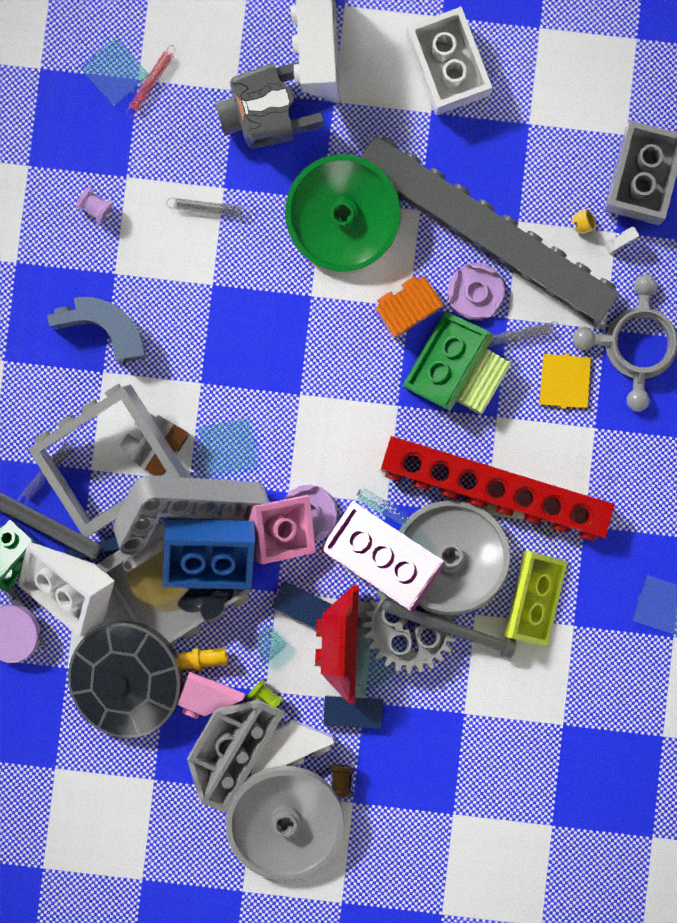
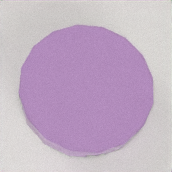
(476, 291)
(322, 508)
(17, 633)

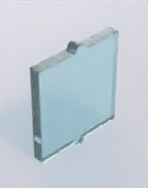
(114, 71)
(227, 446)
(382, 506)
(657, 605)
(368, 670)

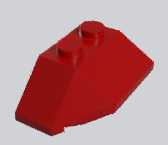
(339, 643)

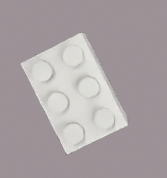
(448, 61)

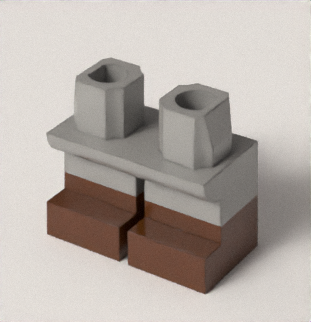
(143, 454)

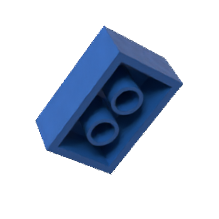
(208, 554)

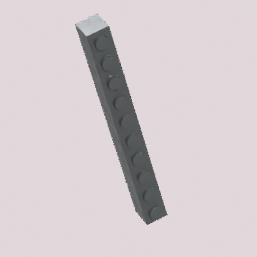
(493, 234)

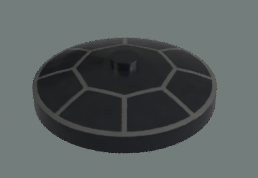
(125, 679)

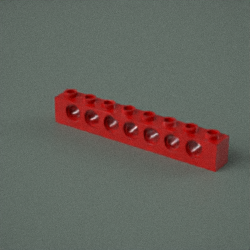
(597, 510)

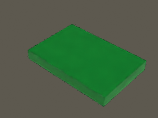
(448, 360)

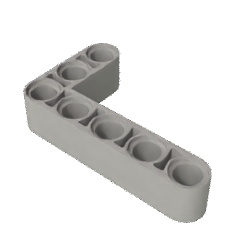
(183, 498)

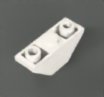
(291, 744)

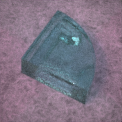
(269, 643)

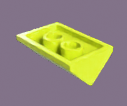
(535, 598)

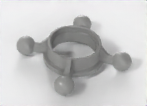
(585, 338)

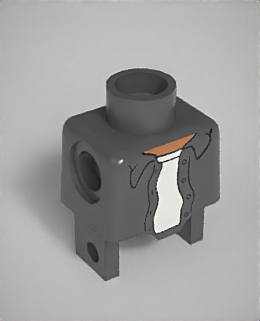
(262, 107)

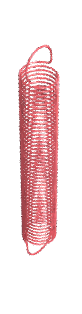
(154, 79)

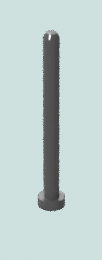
(506, 646)

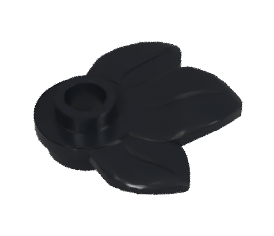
(206, 601)

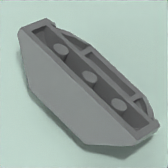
(230, 750)

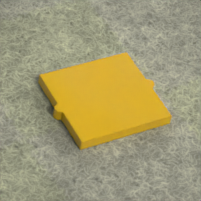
(565, 381)

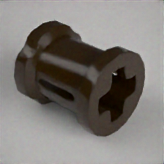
(342, 779)

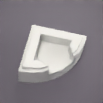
(622, 240)

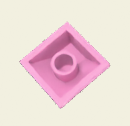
(283, 529)
(205, 695)

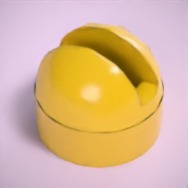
(585, 221)

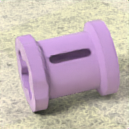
(94, 205)

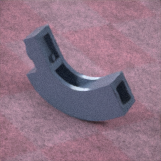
(124, 334)

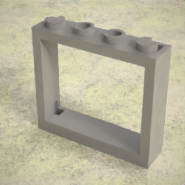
(69, 424)

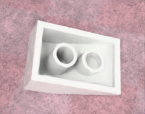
(66, 587)

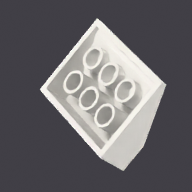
(317, 48)

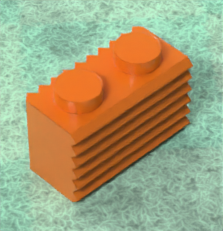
(408, 306)

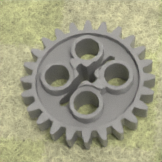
(383, 632)

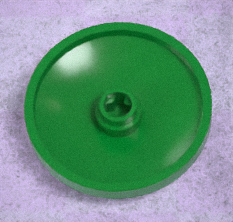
(343, 212)

